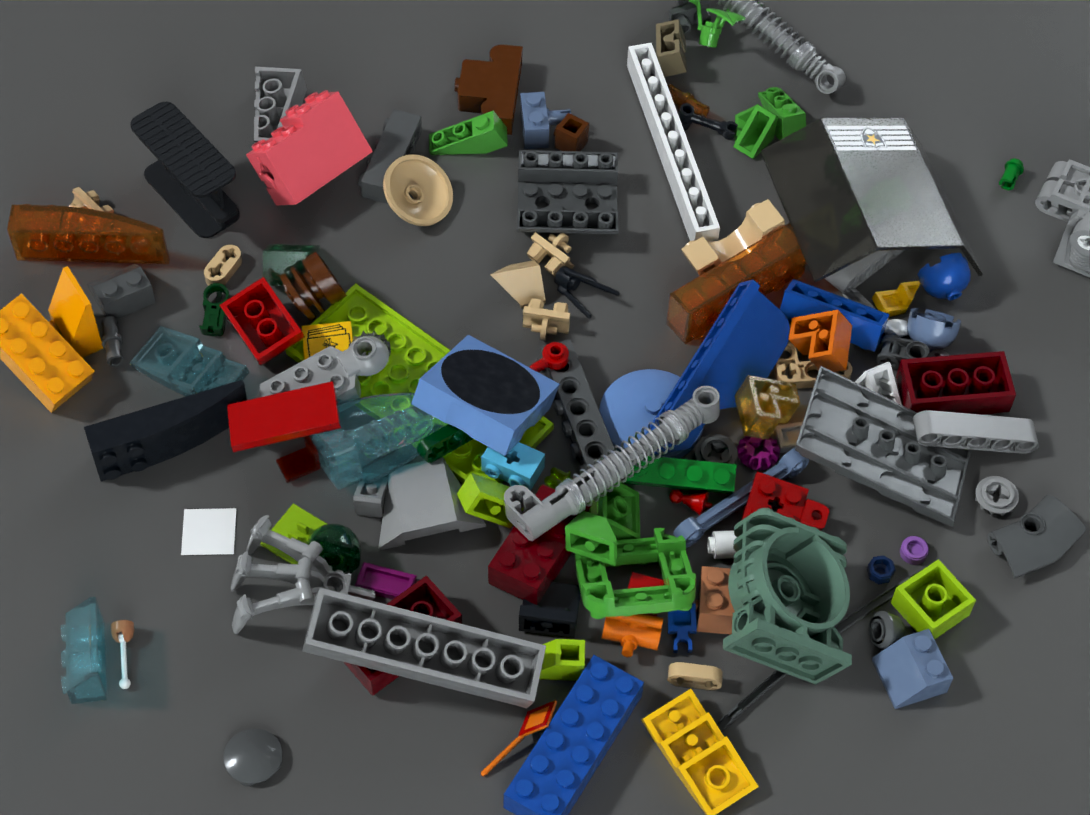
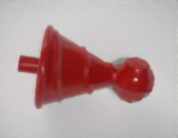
(696, 501)

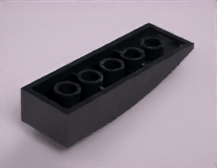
(160, 431)

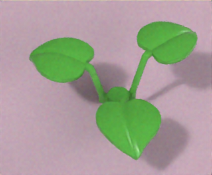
(711, 30)

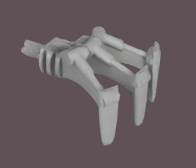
(308, 575)

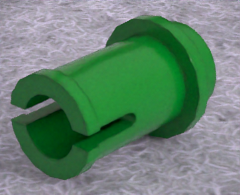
(1013, 169)

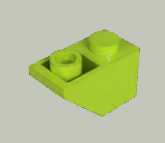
(563, 660)

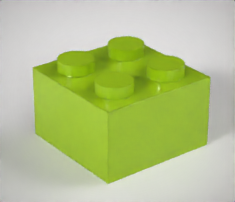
(933, 600)

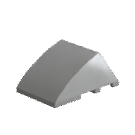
(422, 503)

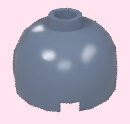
(932, 328)

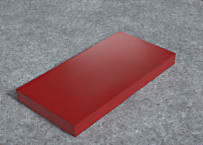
(283, 416)

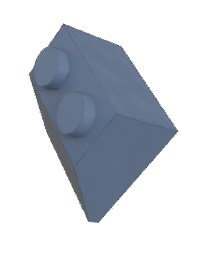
(913, 669)

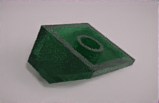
(282, 257)

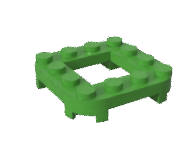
(675, 568)

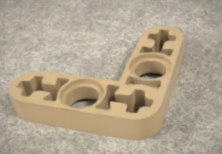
(799, 370)

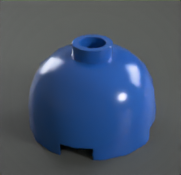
(947, 277)

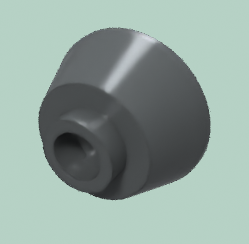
(885, 629)

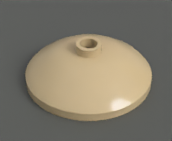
(426, 184)

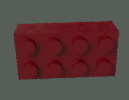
(957, 383)
(528, 566)
(421, 598)

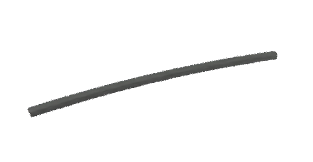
(777, 675)

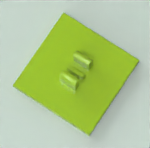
(294, 524)

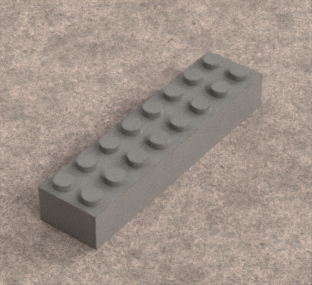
(424, 648)

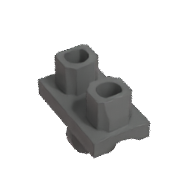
(687, 14)

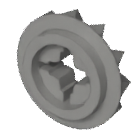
(1008, 495)

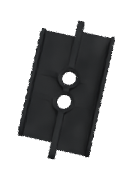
(187, 169)

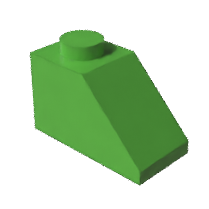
(591, 537)

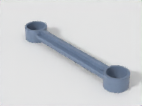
(693, 528)

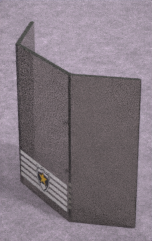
(860, 192)

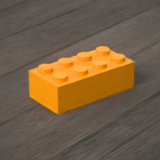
(40, 354)

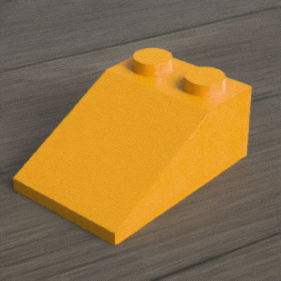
(73, 315)

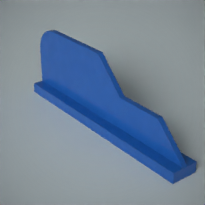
(740, 343)

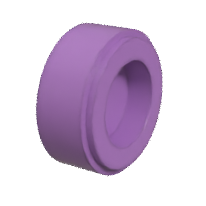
(914, 550)

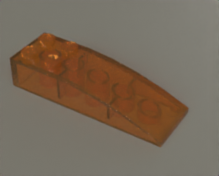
(83, 236)

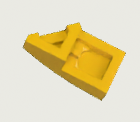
(896, 301)

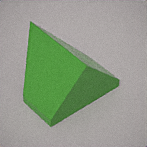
(754, 130)

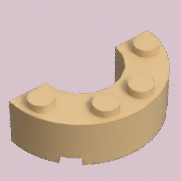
(759, 222)

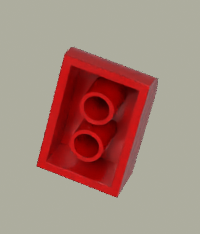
(262, 321)

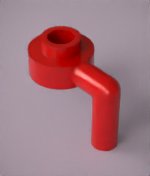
(551, 360)

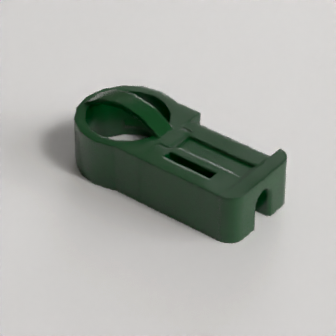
(214, 316)

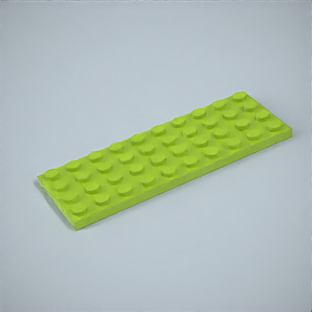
(410, 358)

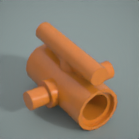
(633, 632)

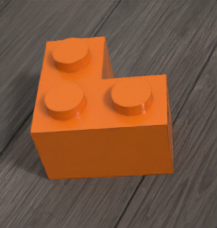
(823, 338)

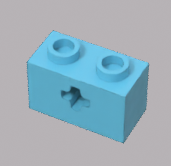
(518, 467)

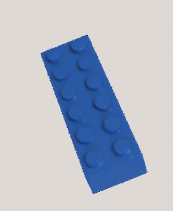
(574, 741)

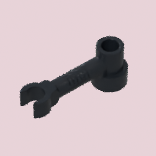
(687, 117)

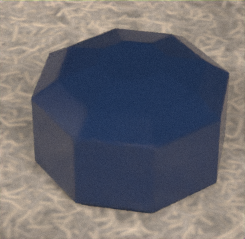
(881, 569)

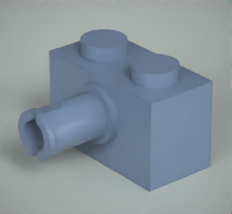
(537, 119)

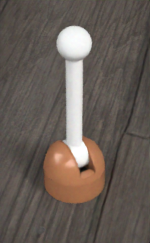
(123, 632)

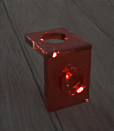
(299, 462)

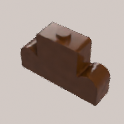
(492, 84)

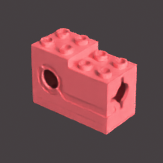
(309, 149)

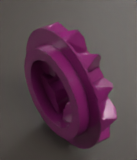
(763, 460)

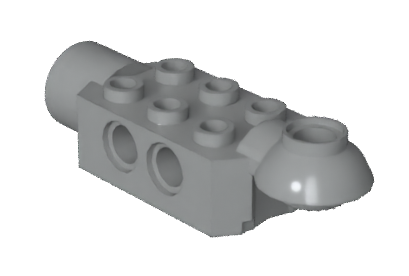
(333, 366)

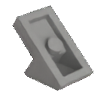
(370, 498)

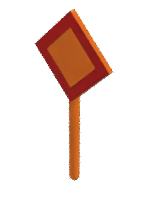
(534, 721)

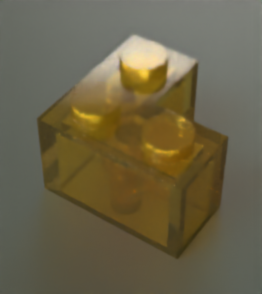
(765, 404)

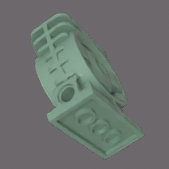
(792, 603)

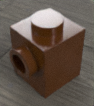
(571, 134)

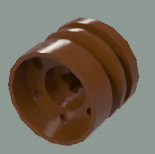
(312, 286)

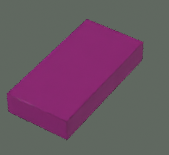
(384, 581)

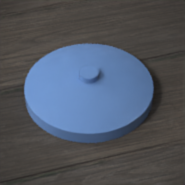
(635, 402)

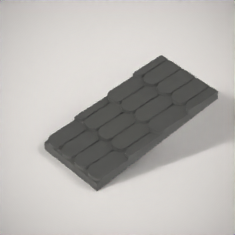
(878, 447)

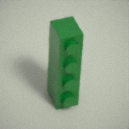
(686, 475)

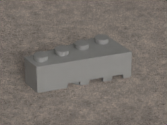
(275, 93)

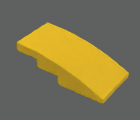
(699, 753)

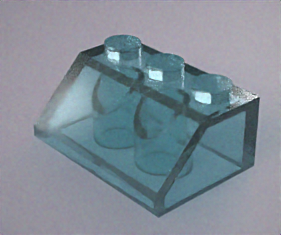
(84, 653)

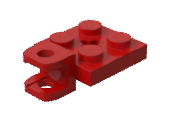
(790, 497)

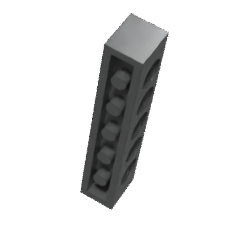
(580, 402)

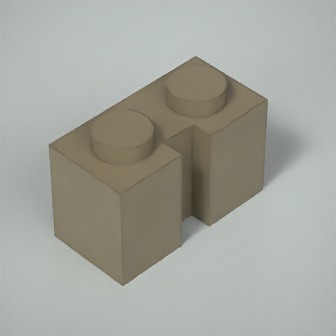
(671, 48)

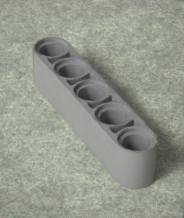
(861, 270)
(975, 432)

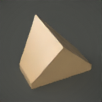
(522, 281)

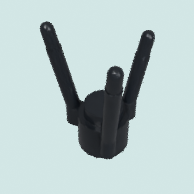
(570, 280)

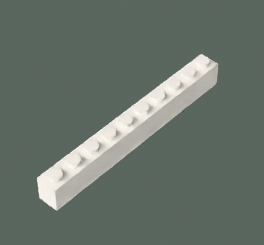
(672, 144)

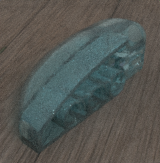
(373, 439)

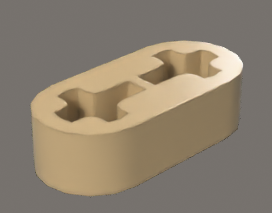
(219, 264)
(695, 676)

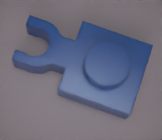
(682, 624)

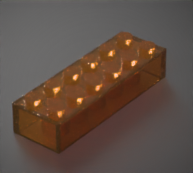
(768, 262)

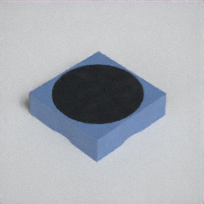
(485, 394)

